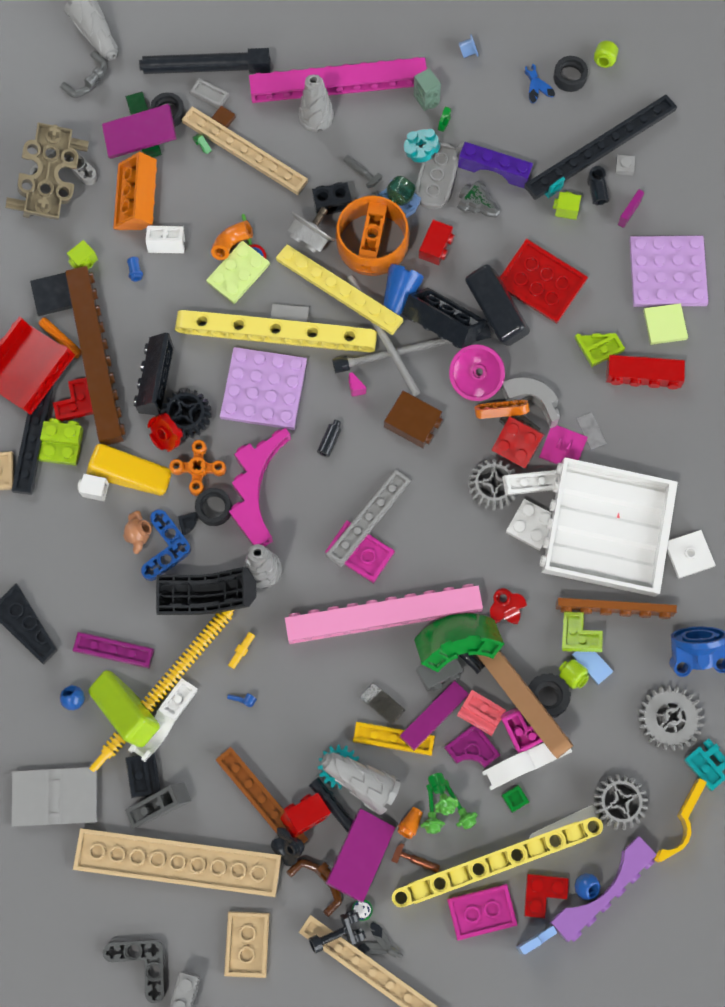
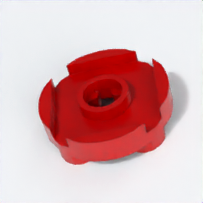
(164, 424)

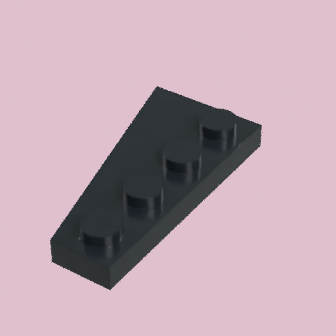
(24, 624)

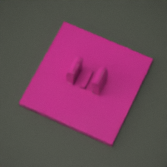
(562, 444)

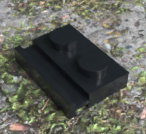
(142, 776)

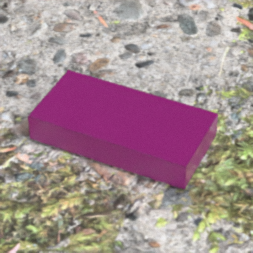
(631, 208)

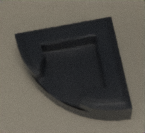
(187, 522)

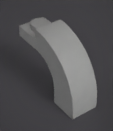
(534, 392)

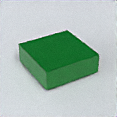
(515, 799)

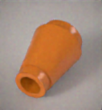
(409, 825)

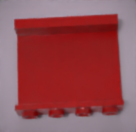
(29, 365)

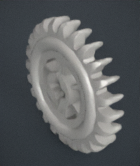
(682, 703)

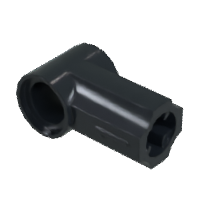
(598, 186)

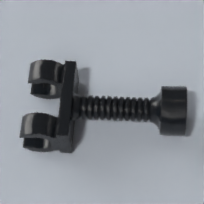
(352, 936)

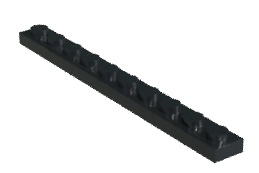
(601, 146)

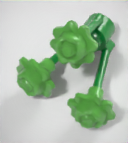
(445, 806)

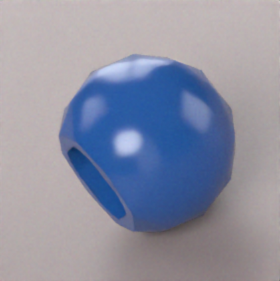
(72, 697)
(587, 886)

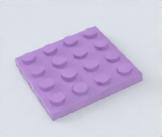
(668, 271)
(263, 388)

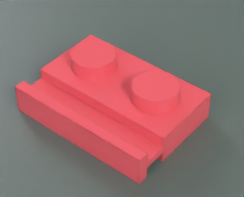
(481, 712)

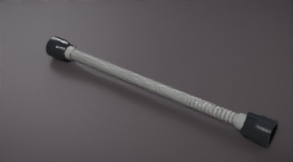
(343, 363)

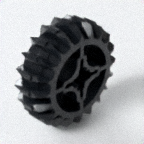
(192, 409)

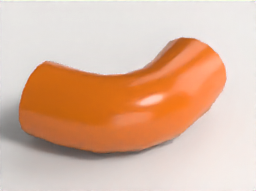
(230, 237)

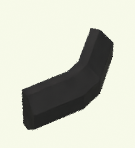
(205, 592)

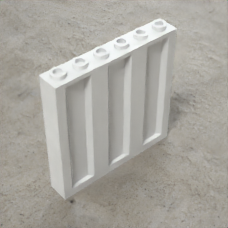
(596, 546)

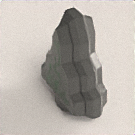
(477, 200)

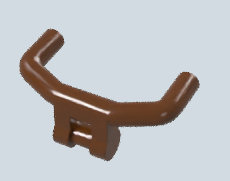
(323, 872)

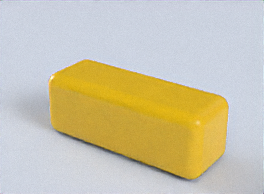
(128, 470)

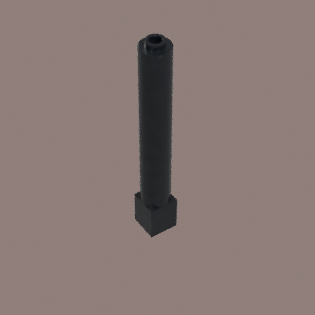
(255, 60)

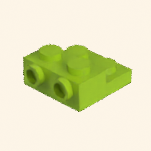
(60, 442)

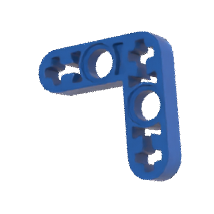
(173, 544)

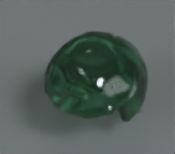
(400, 190)

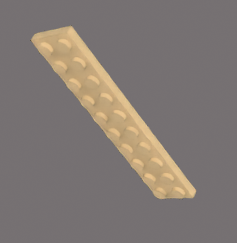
(177, 862)

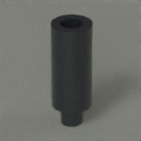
(329, 439)

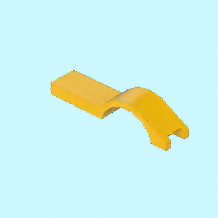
(683, 816)

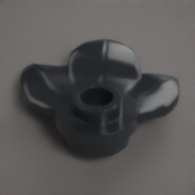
(287, 846)

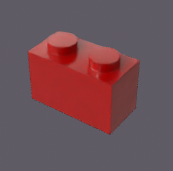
(435, 242)
(305, 814)

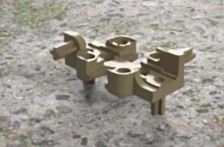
(36, 202)

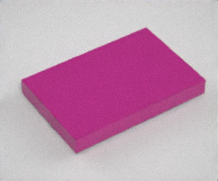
(368, 558)
(482, 912)

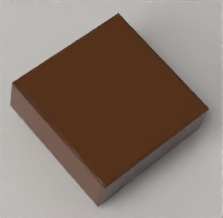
(224, 116)

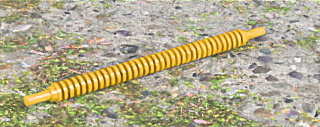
(107, 751)

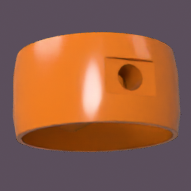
(367, 260)

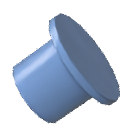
(468, 47)

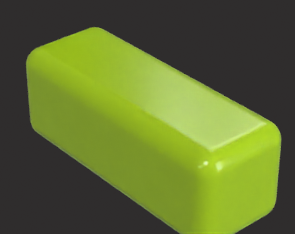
(123, 709)

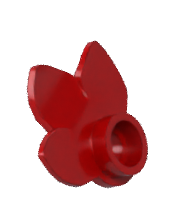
(509, 608)

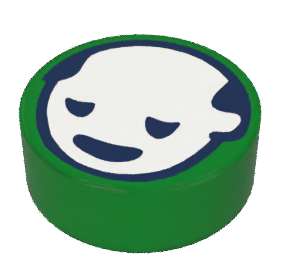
(364, 909)

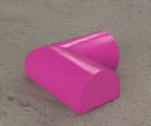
(521, 735)

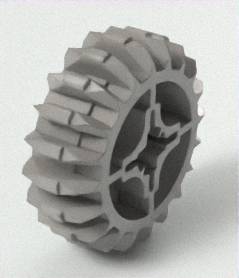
(475, 484)
(617, 793)

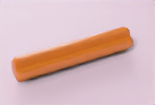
(57, 335)

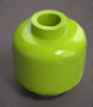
(606, 54)
(574, 674)

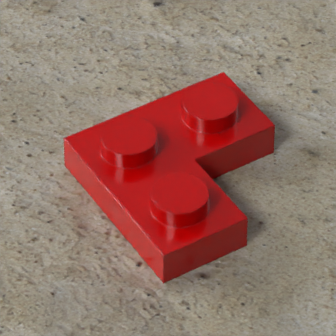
(78, 405)
(539, 889)

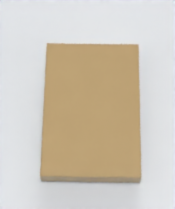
(247, 944)

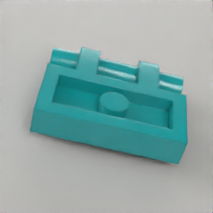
(705, 767)

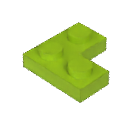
(577, 638)

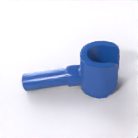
(249, 700)

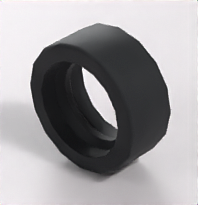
(575, 62)
(165, 98)
(213, 492)

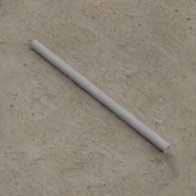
(392, 351)

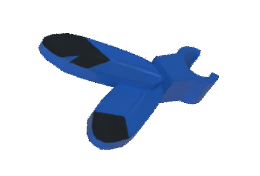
(537, 84)

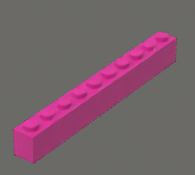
(337, 79)

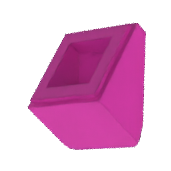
(356, 386)

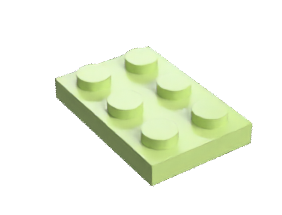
(238, 272)

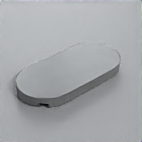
(437, 178)

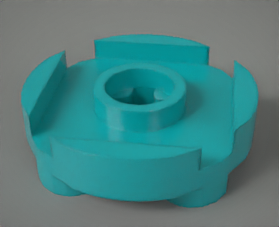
(419, 137)

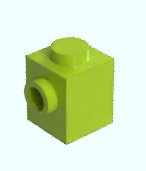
(567, 205)
(82, 256)

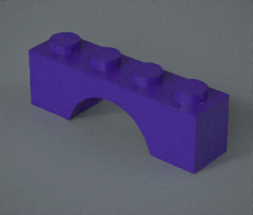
(477, 158)

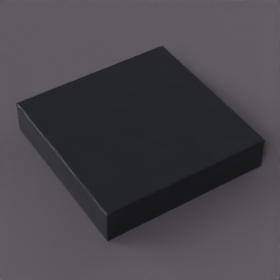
(51, 294)

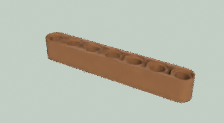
(527, 704)

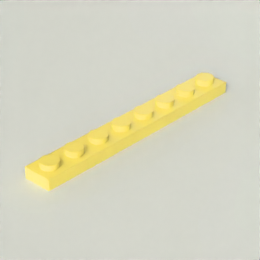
(339, 289)

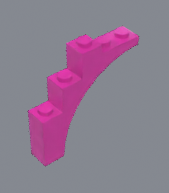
(247, 485)

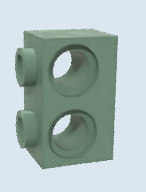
(427, 89)

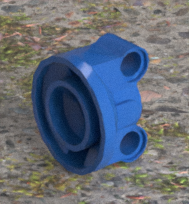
(698, 649)

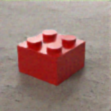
(518, 442)

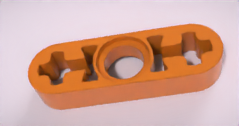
(501, 409)

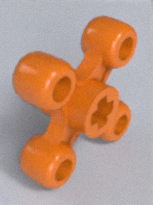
(197, 460)

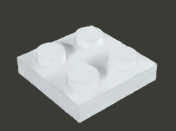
(530, 524)

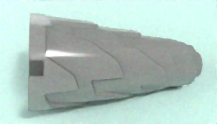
(92, 24)
(316, 107)
(264, 566)
(364, 782)

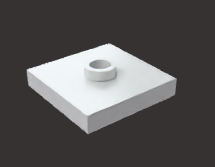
(690, 554)

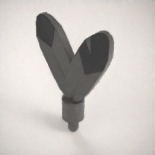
(383, 945)

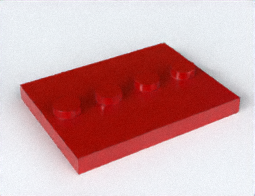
(542, 281)

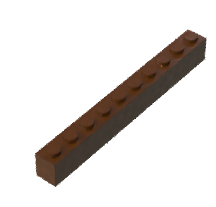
(94, 356)

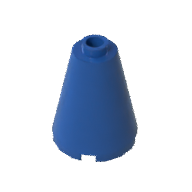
(398, 287)

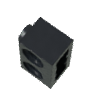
(333, 203)

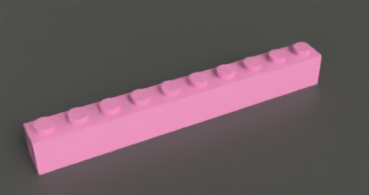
(383, 614)

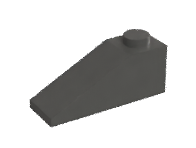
(158, 804)

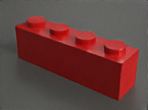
(645, 371)

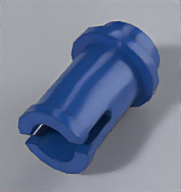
(134, 269)

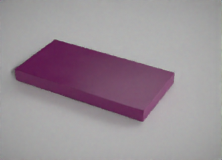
(139, 131)
(360, 855)

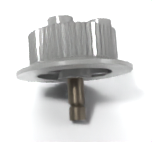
(310, 231)

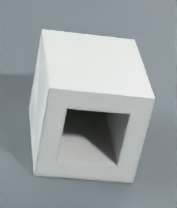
(93, 487)

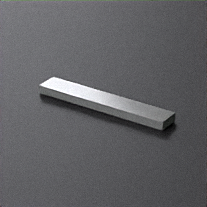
(368, 518)

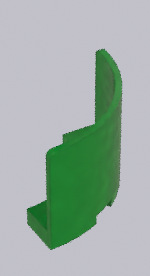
(455, 636)

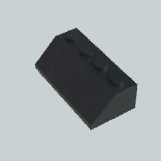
(443, 317)
(154, 374)

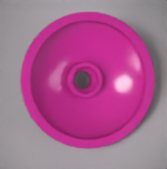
(465, 377)

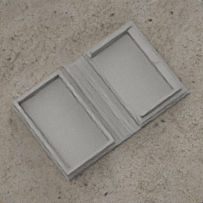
(54, 797)

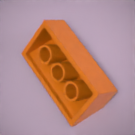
(135, 192)

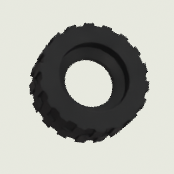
(559, 685)

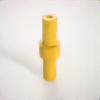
(241, 650)

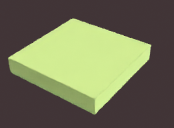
(665, 324)

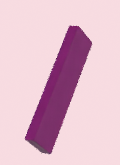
(113, 650)
(434, 716)

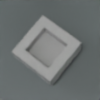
(625, 165)

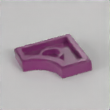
(472, 746)

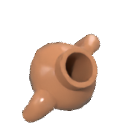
(137, 531)

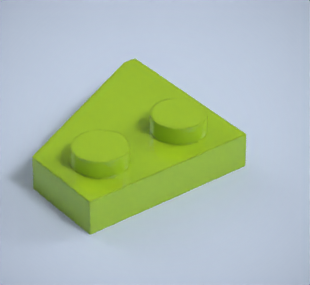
(599, 346)

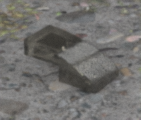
(382, 704)

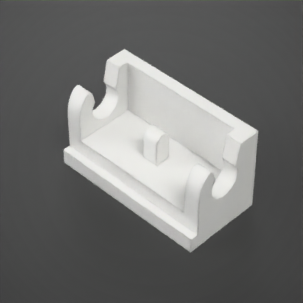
(165, 239)

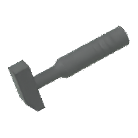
(363, 172)

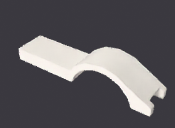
(166, 717)
(519, 765)

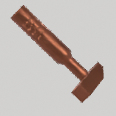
(414, 859)

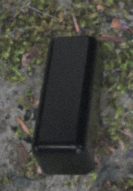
(497, 305)

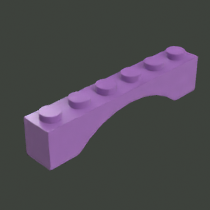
(633, 860)

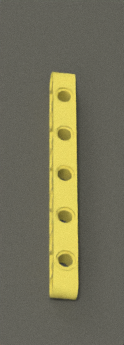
(290, 332)
(498, 861)

